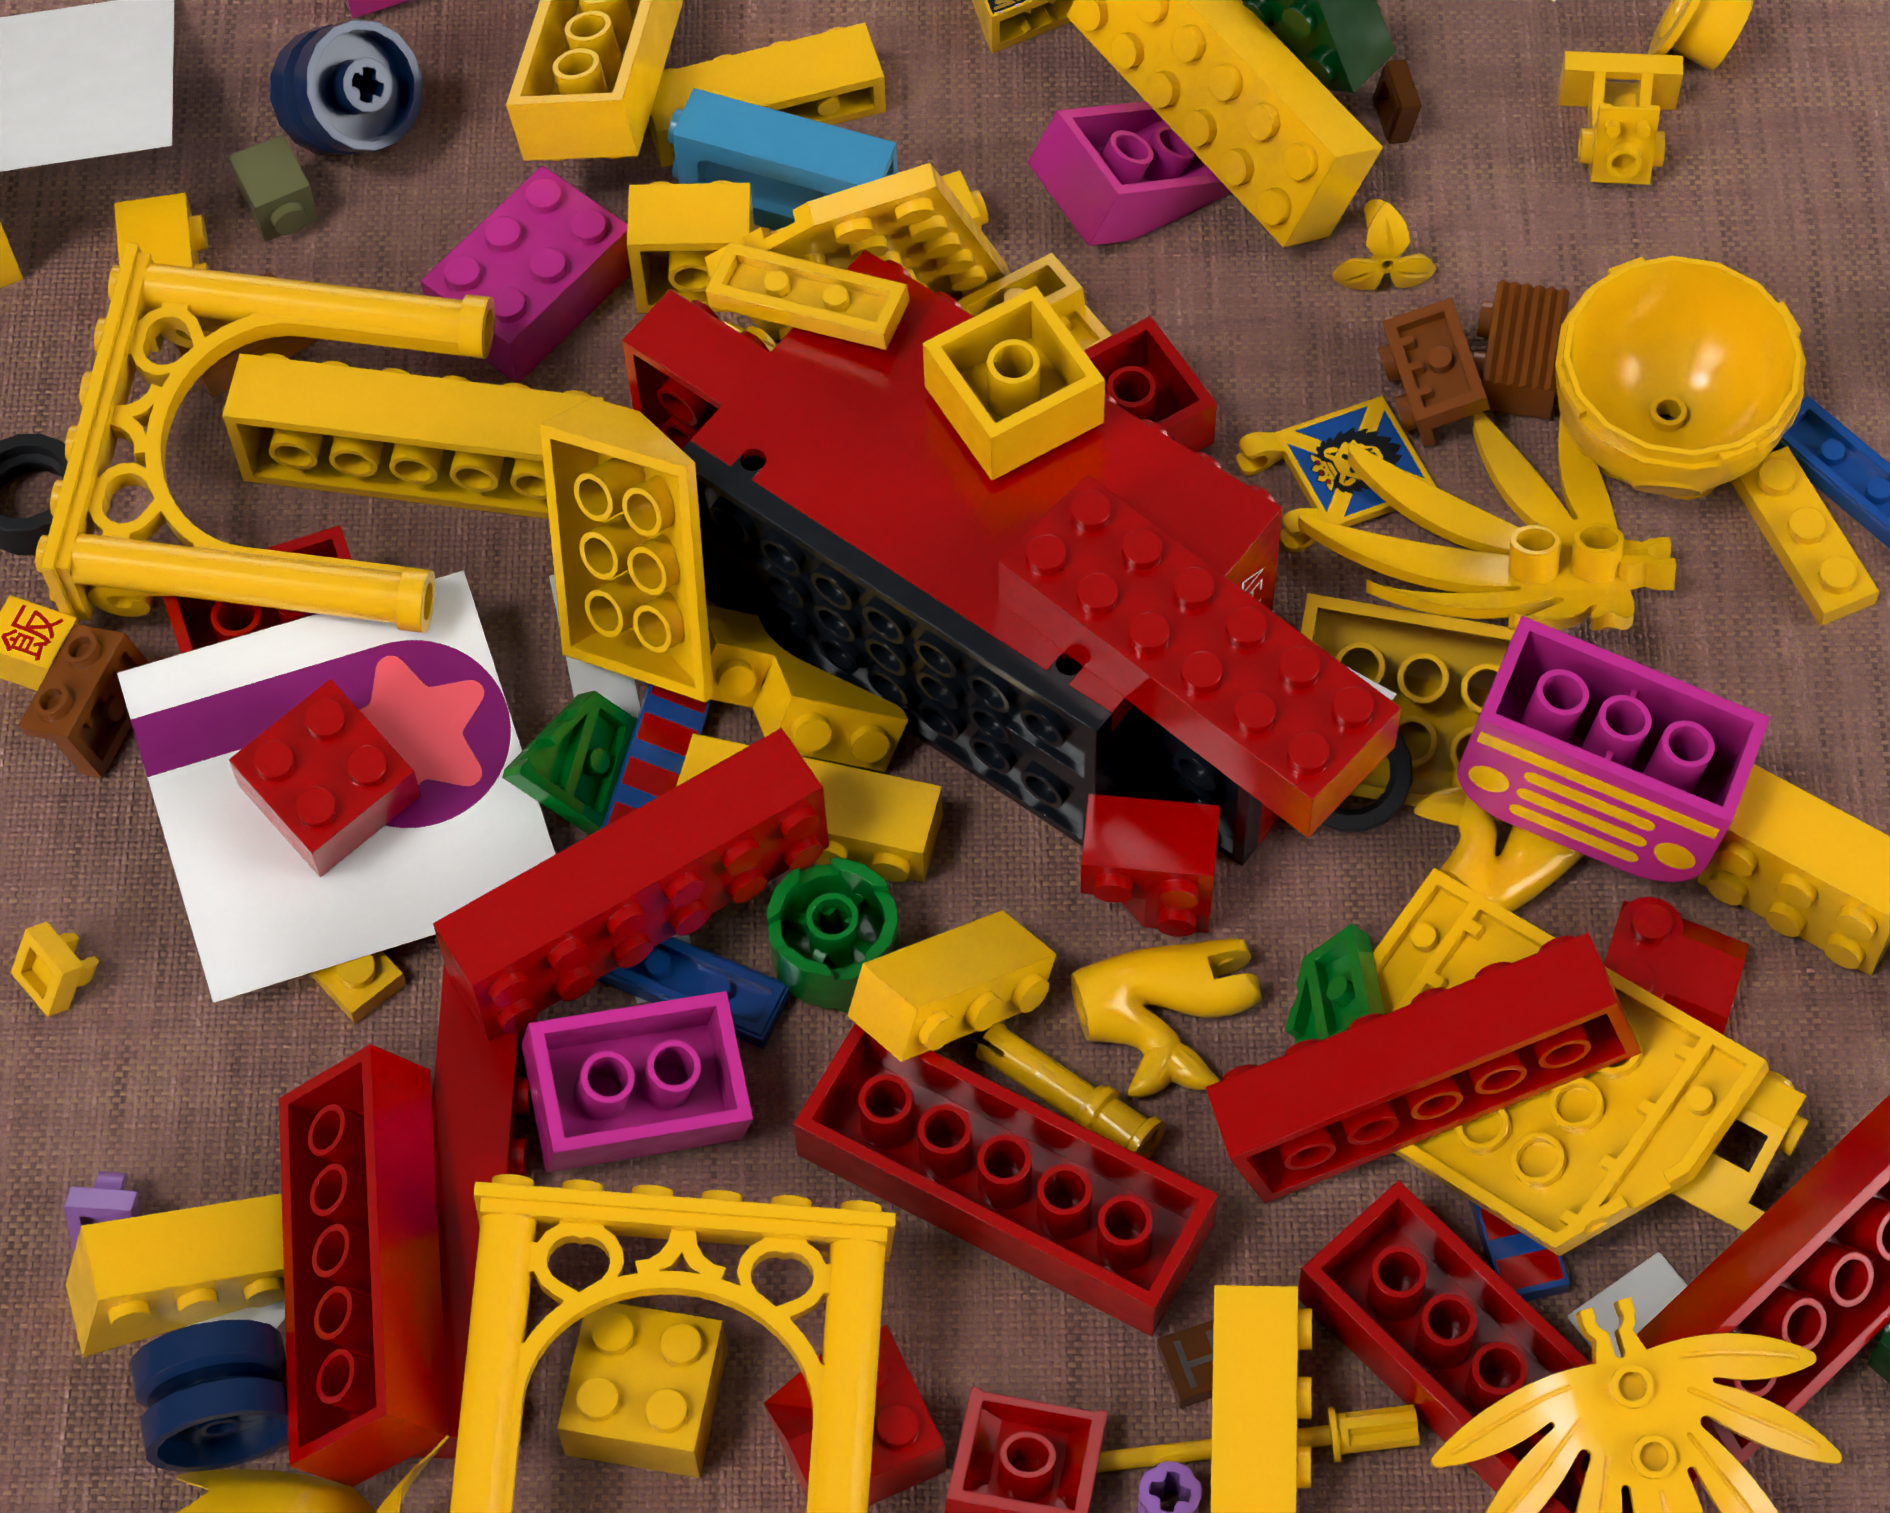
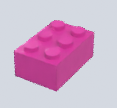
(544, 261)
(636, 1081)

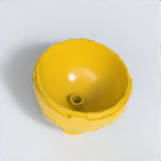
(1686, 346)

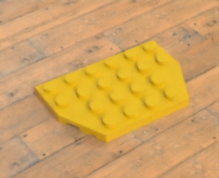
(896, 218)
(1592, 1146)

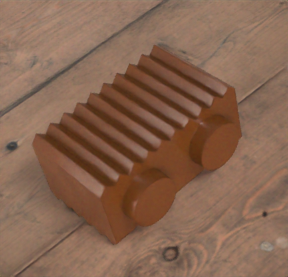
(1521, 347)

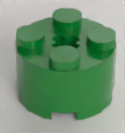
(827, 927)

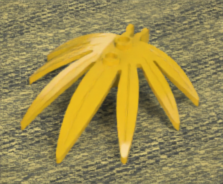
(1550, 567)
(1644, 1423)

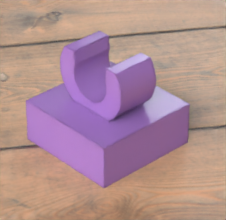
(100, 1204)

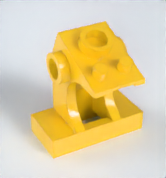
(1622, 116)
(1728, 1189)

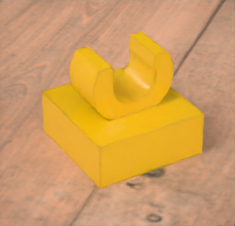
(50, 968)

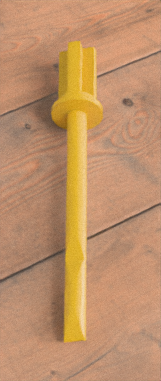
(1344, 1433)

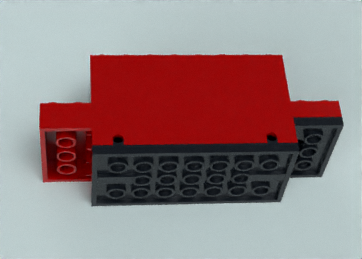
(878, 539)

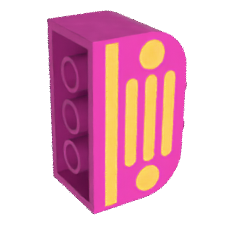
(1609, 755)

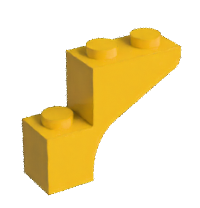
(814, 708)

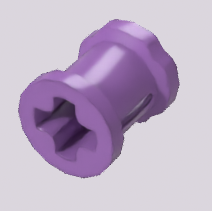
(1169, 1478)

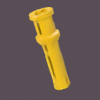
(1088, 1106)

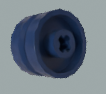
(346, 88)
(212, 1395)

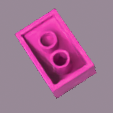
(1120, 171)

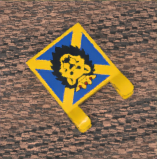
(1319, 462)

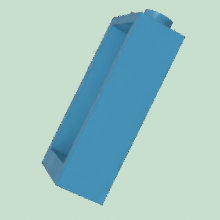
(774, 151)

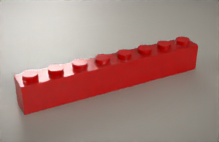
(476, 1136)

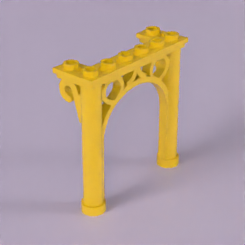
(189, 308)
(527, 1224)

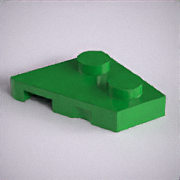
(576, 760)
(1335, 987)

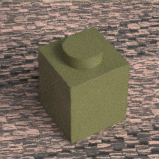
(274, 188)

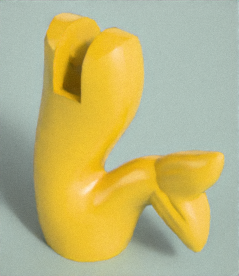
(1513, 877)
(1175, 977)

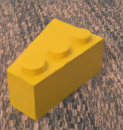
(174, 1270)

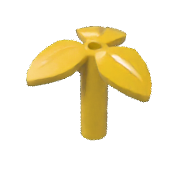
(1386, 241)

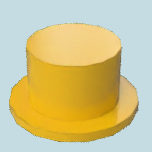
(1700, 29)

